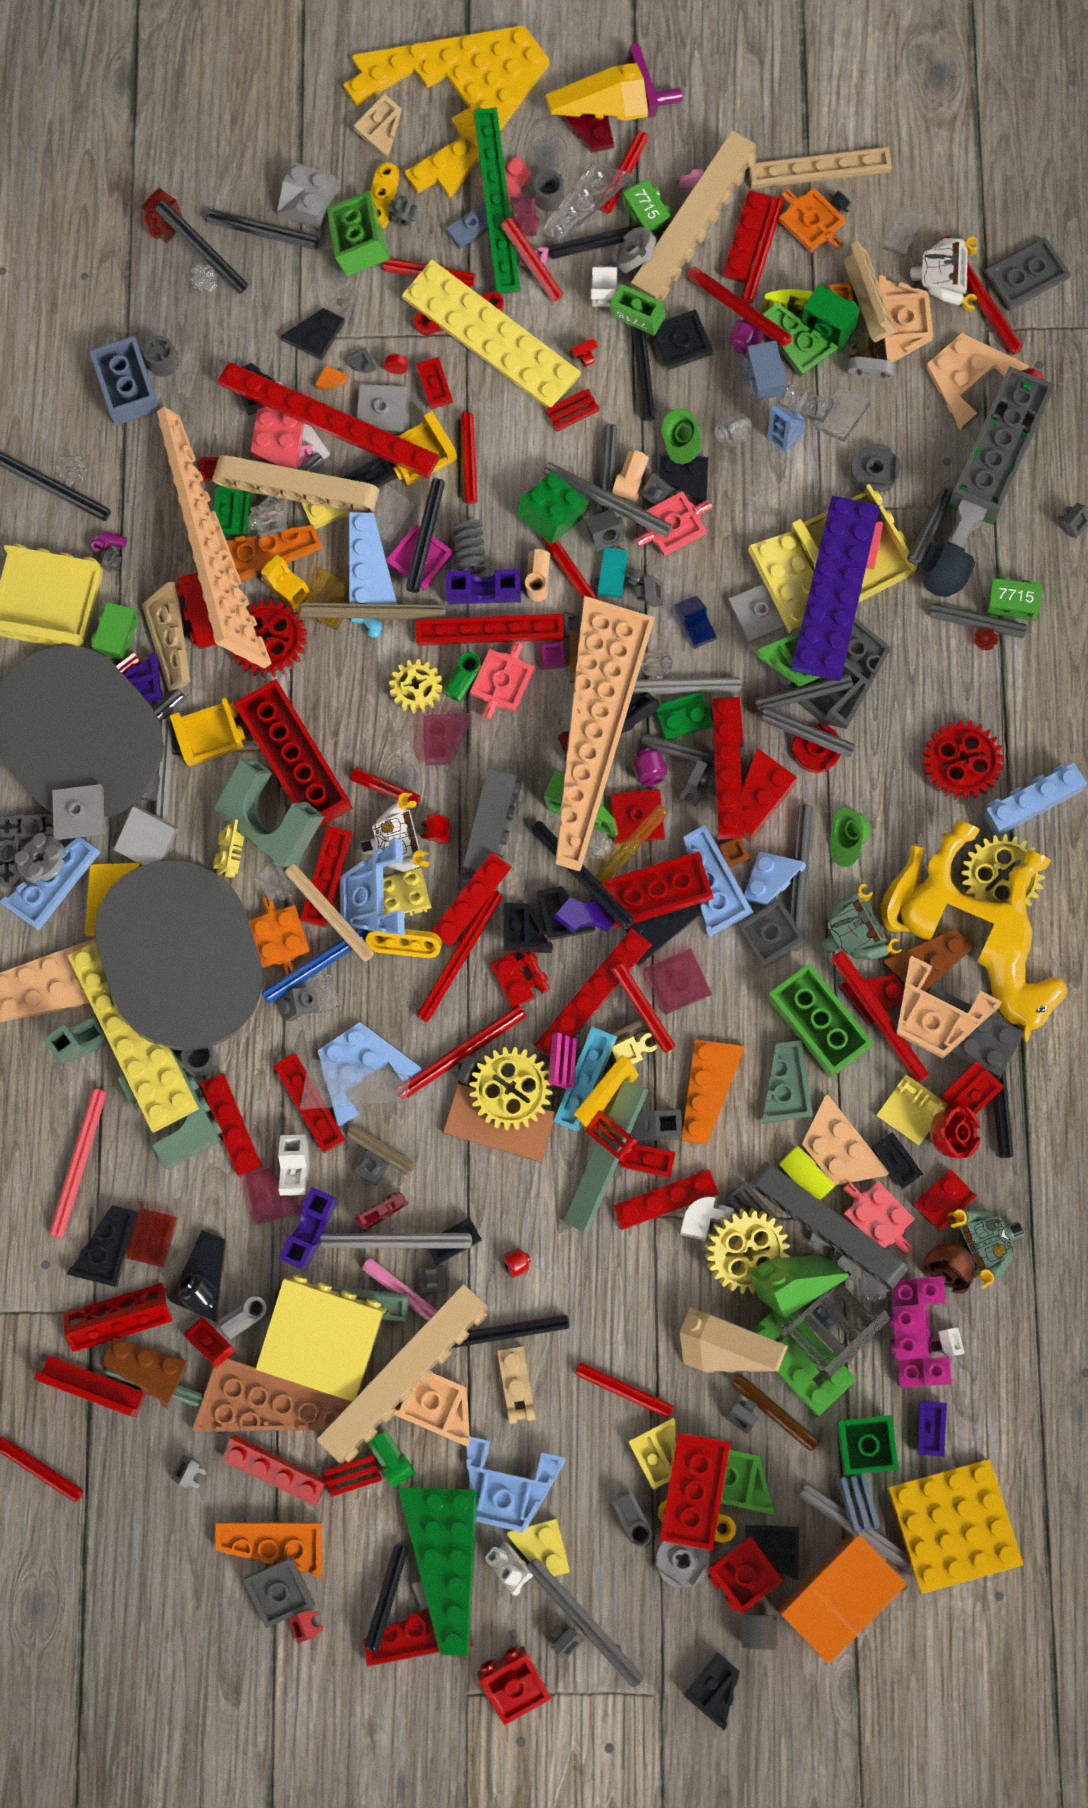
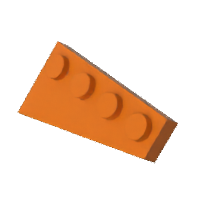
(254, 552)
(274, 1542)

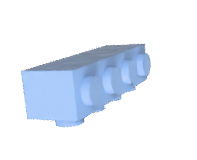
(1035, 799)

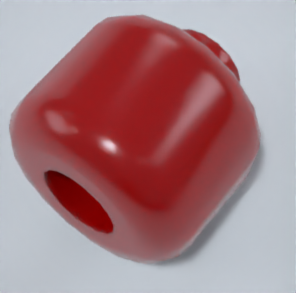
(516, 1262)

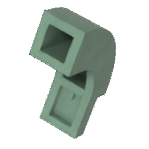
(76, 1041)

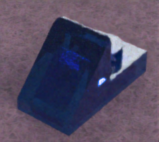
(695, 621)

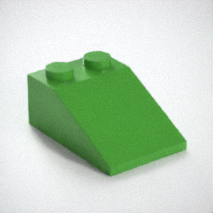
(357, 234)
(553, 799)
(795, 1281)

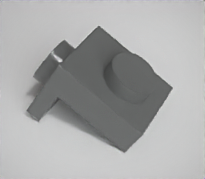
(298, 1002)

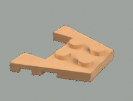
(961, 368)
(933, 1022)

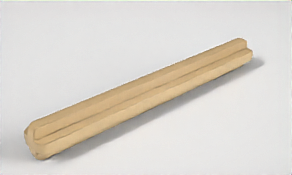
(329, 912)

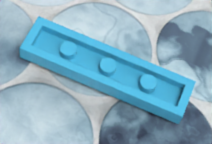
(586, 1077)

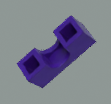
(469, 589)
(314, 1219)

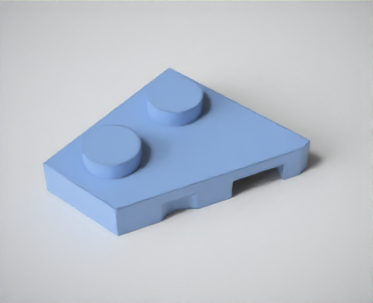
(770, 877)

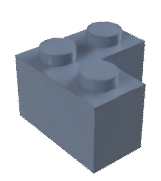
(764, 370)

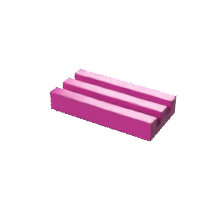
(565, 1062)

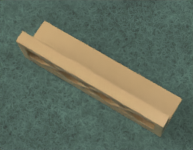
(869, 293)

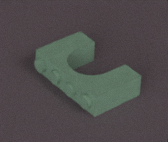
(240, 802)
(196, 1133)

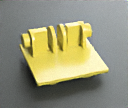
(228, 840)
(406, 893)
(911, 1109)

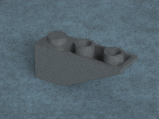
(657, 1125)

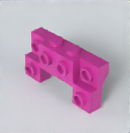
(912, 1332)

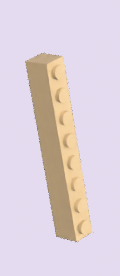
(695, 216)
(402, 1374)

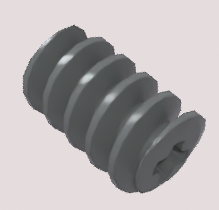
(467, 546)

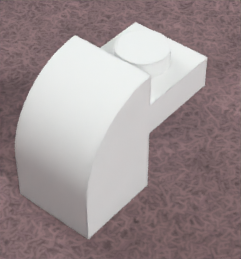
(604, 285)
(294, 1164)
(699, 1216)

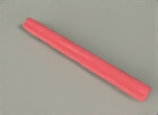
(77, 1163)

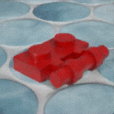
(513, 981)

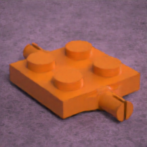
(812, 220)
(279, 936)

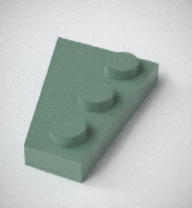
(788, 1085)

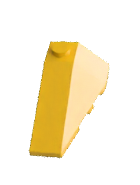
(610, 92)

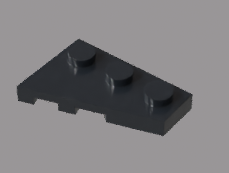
(663, 928)
(107, 1249)
(205, 1259)

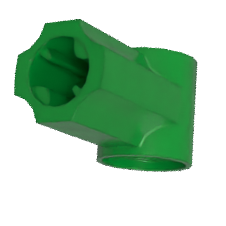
(461, 678)
(394, 1464)

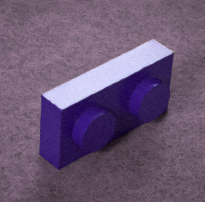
(931, 1428)

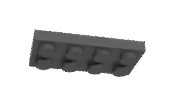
(989, 1043)

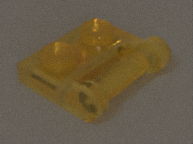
(337, 593)

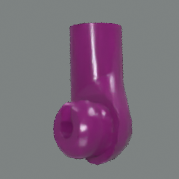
(107, 540)

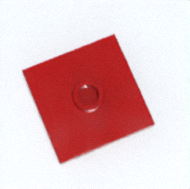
(631, 810)

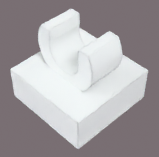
(950, 1342)

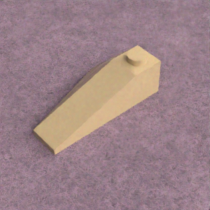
(722, 1346)

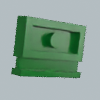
(232, 509)
(684, 716)

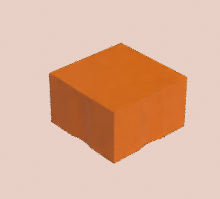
(841, 1597)

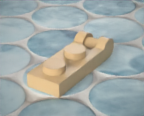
(516, 1384)

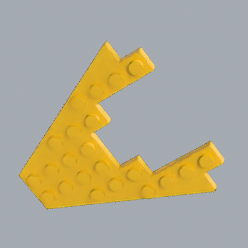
(485, 70)

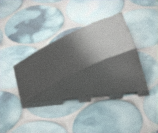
(862, 663)

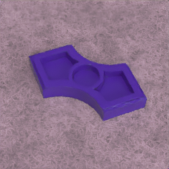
(579, 914)

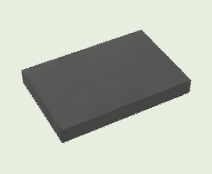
(1026, 273)

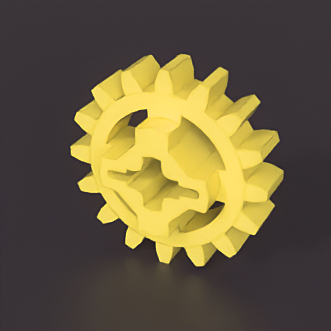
(406, 689)

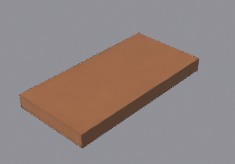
(468, 1125)

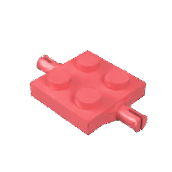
(684, 520)
(502, 680)
(878, 1215)

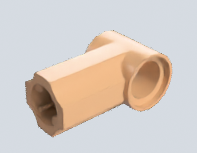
(630, 480)
(537, 574)

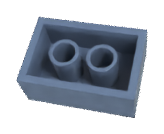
(125, 380)

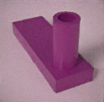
(653, 98)

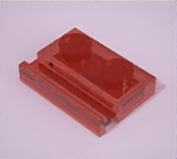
(152, 1238)

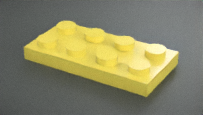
(785, 576)

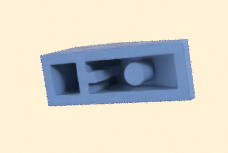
(784, 427)

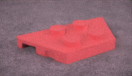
(277, 438)

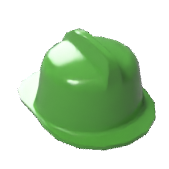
(681, 435)
(847, 836)

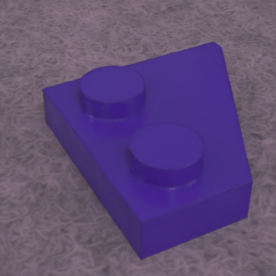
(146, 678)

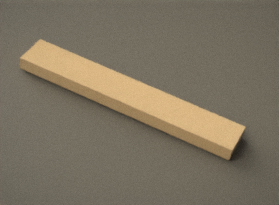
(820, 167)

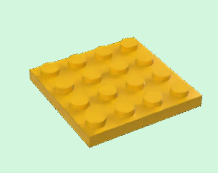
(955, 1526)

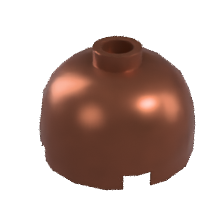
(953, 1263)

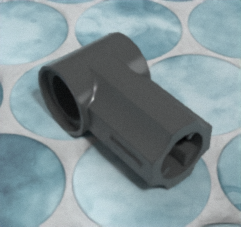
(632, 1517)

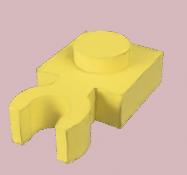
(631, 1048)

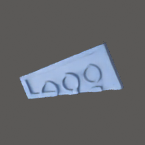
(367, 563)
(39, 900)
(729, 900)

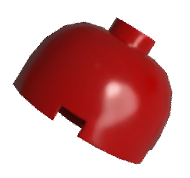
(955, 1132)

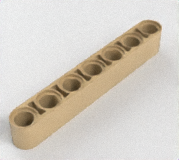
(295, 484)

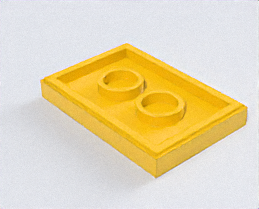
(101, 879)
(606, 1091)

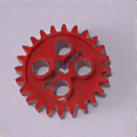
(271, 617)
(971, 779)

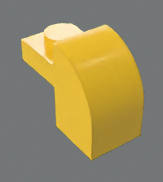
(284, 582)

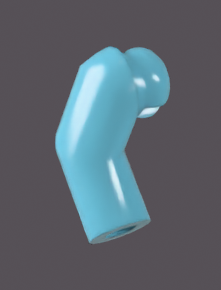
(373, 625)

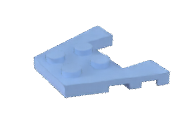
(363, 893)
(364, 1049)
(505, 1498)

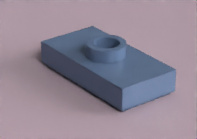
(469, 226)

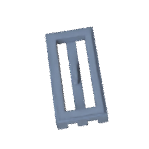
(854, 1481)

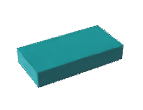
(613, 573)

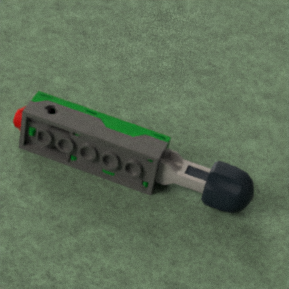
(988, 475)

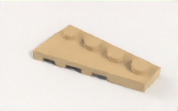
(166, 629)

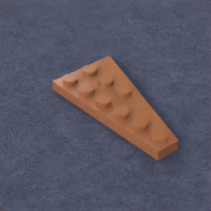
(257, 1401)

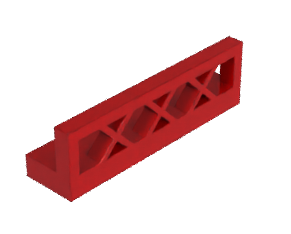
(117, 1321)
(91, 1386)

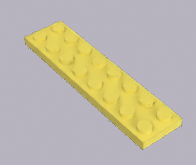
(491, 334)
(147, 1066)

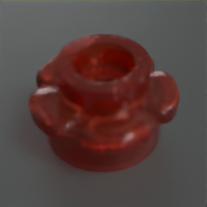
(984, 644)

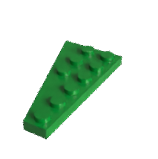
(444, 1546)

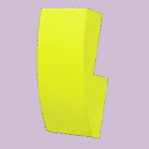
(789, 297)
(806, 1173)

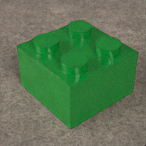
(831, 316)
(552, 507)
(867, 1445)

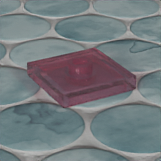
(678, 981)

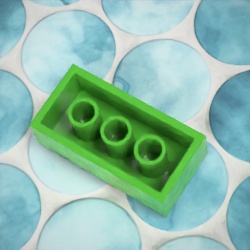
(820, 1020)
(798, 1368)

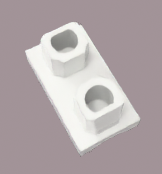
(509, 1567)

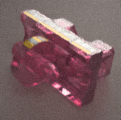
(524, 213)

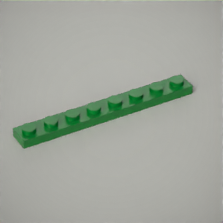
(496, 199)

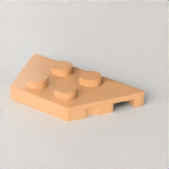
(910, 316)
(840, 1148)
(439, 1407)

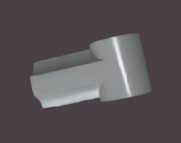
(243, 1317)

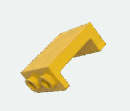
(431, 437)
(208, 733)

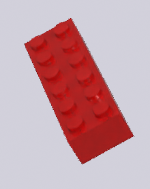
(292, 751)

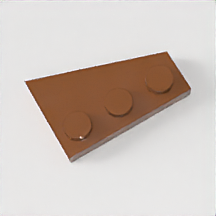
(939, 952)
(149, 1369)

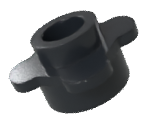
(839, 201)

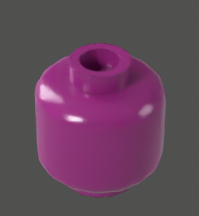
(744, 335)
(649, 767)

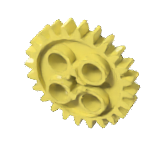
(987, 858)
(497, 1107)
(745, 1227)

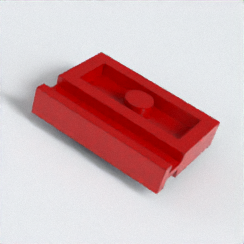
(972, 1088)
(944, 1197)

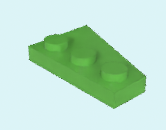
(806, 345)

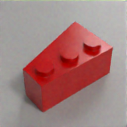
(196, 611)
(763, 792)

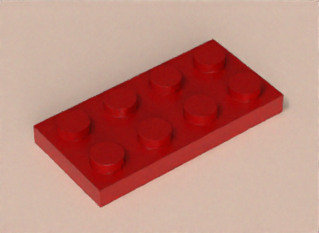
(661, 887)
(695, 1491)

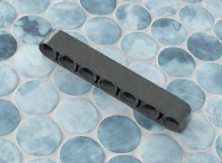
(829, 1226)

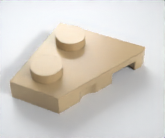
(380, 125)

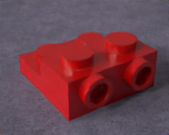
(744, 1575)
(513, 1684)

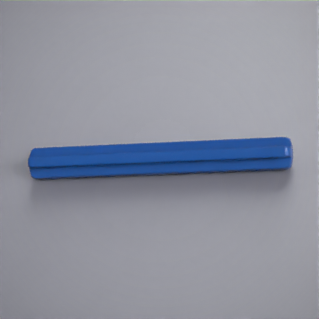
(309, 968)

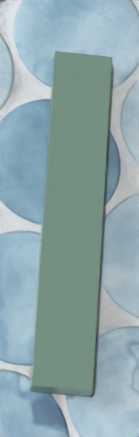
(602, 1162)

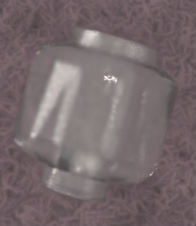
(733, 429)

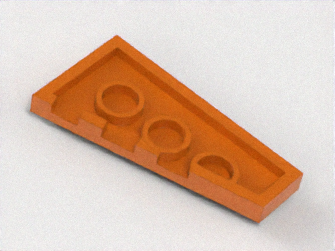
(709, 1083)

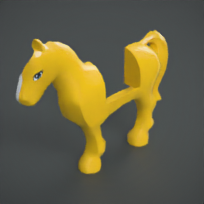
(1009, 939)

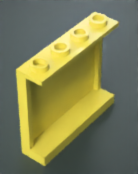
(892, 552)
(47, 596)
(320, 1337)

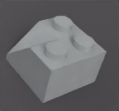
(307, 195)

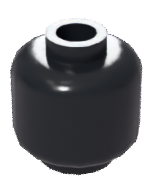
(197, 1293)

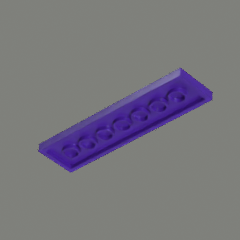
(835, 588)

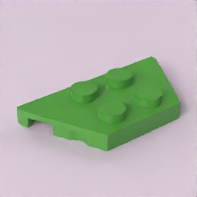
(781, 657)
(746, 1483)

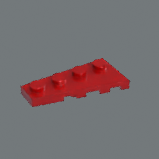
(406, 1640)

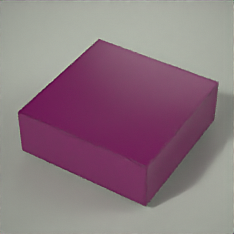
(553, 655)

